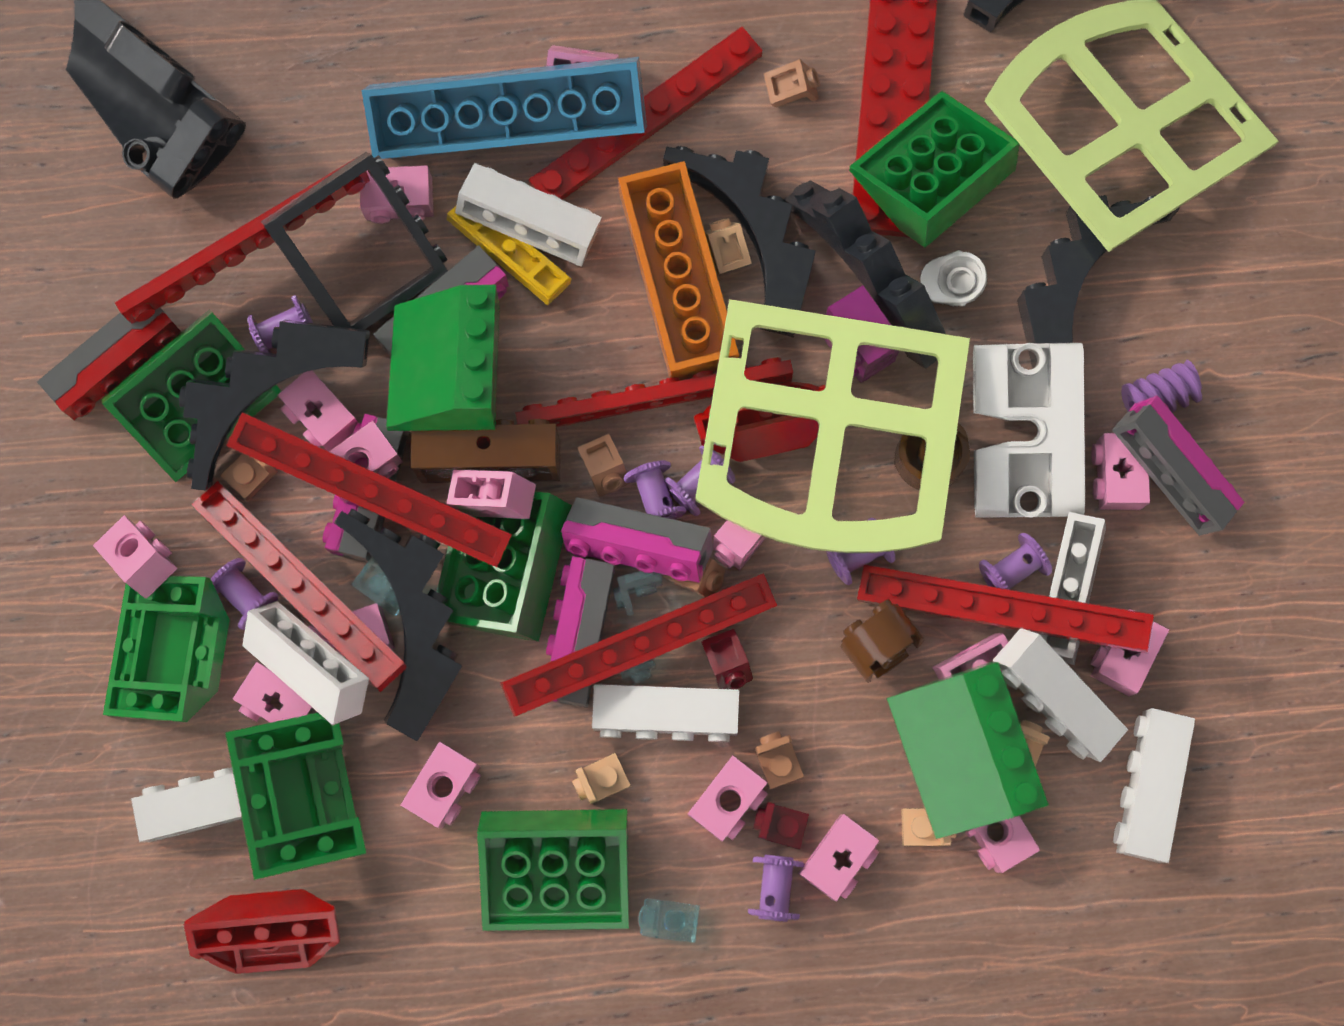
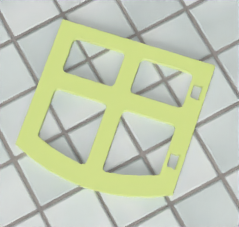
(1135, 126)
(834, 411)

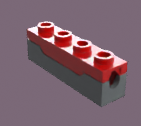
(105, 361)

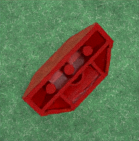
(764, 433)
(263, 931)

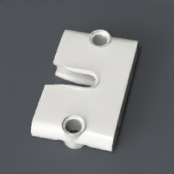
(1054, 401)

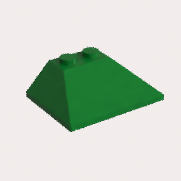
(167, 651)
(294, 794)

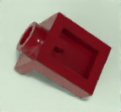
(727, 660)
(781, 825)

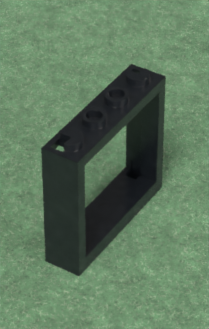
(397, 200)

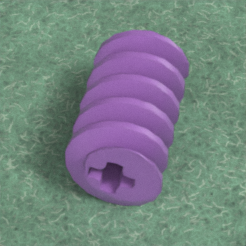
(1169, 385)

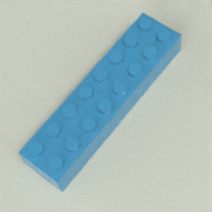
(505, 108)

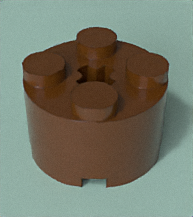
(911, 453)
(880, 641)

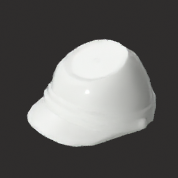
(954, 278)

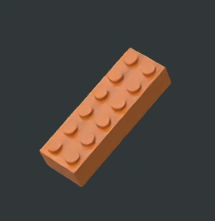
(676, 268)

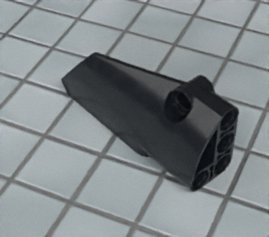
(149, 101)

